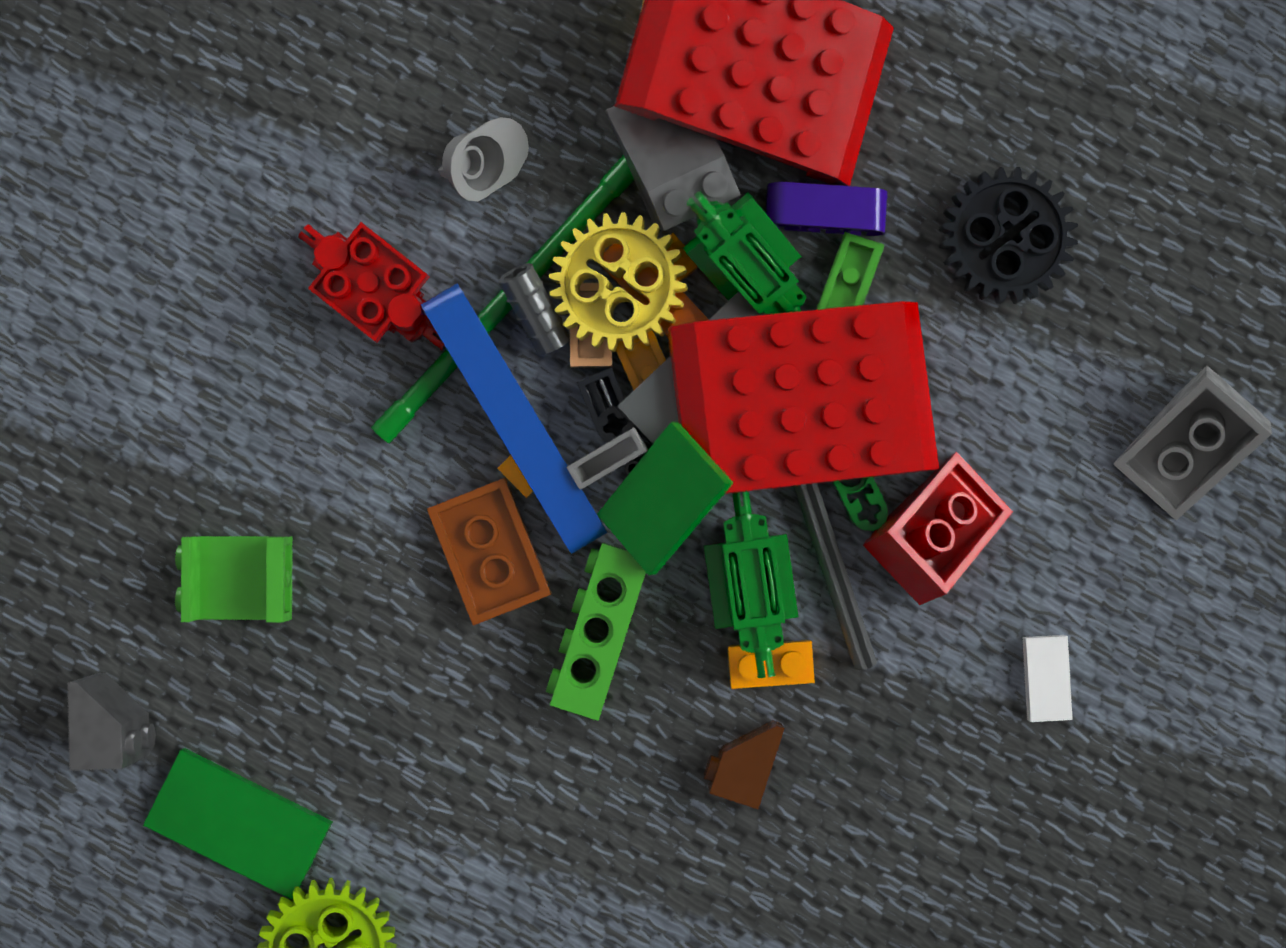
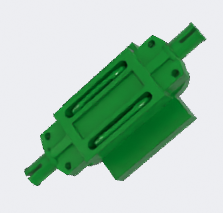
(745, 254)
(751, 583)

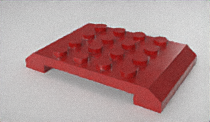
(762, 76)
(807, 394)

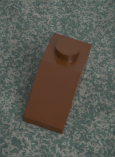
(745, 765)

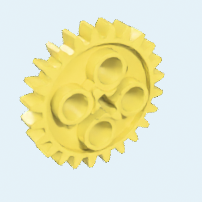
(640, 251)

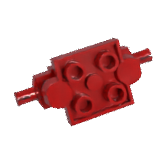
(370, 284)

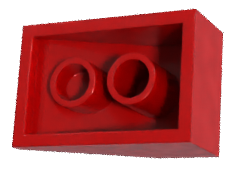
(938, 530)

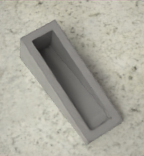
(607, 458)

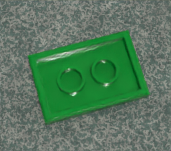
(664, 498)

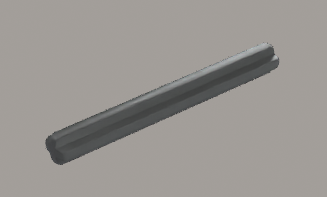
(835, 576)

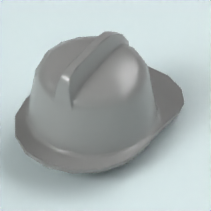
(485, 158)

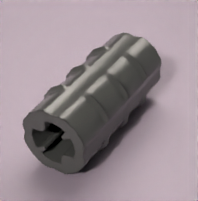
(534, 309)

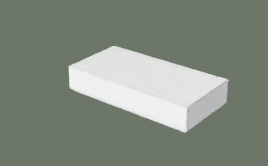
(1047, 678)

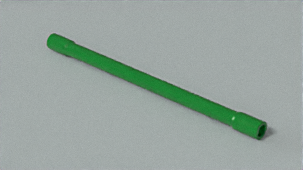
(405, 408)

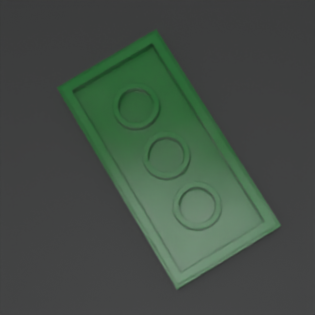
(237, 823)

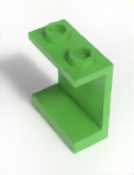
(235, 578)

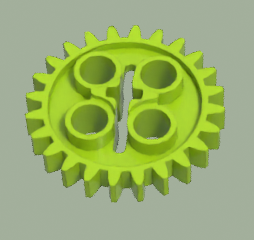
(308, 916)

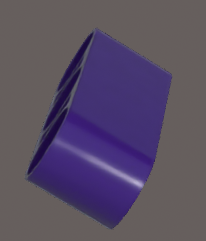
(828, 207)

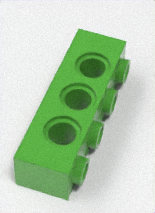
(588, 695)

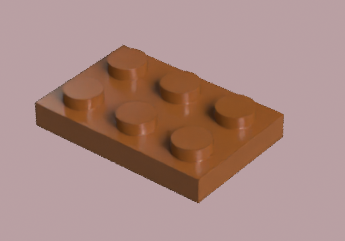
(489, 551)

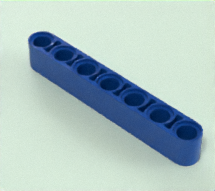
(513, 418)

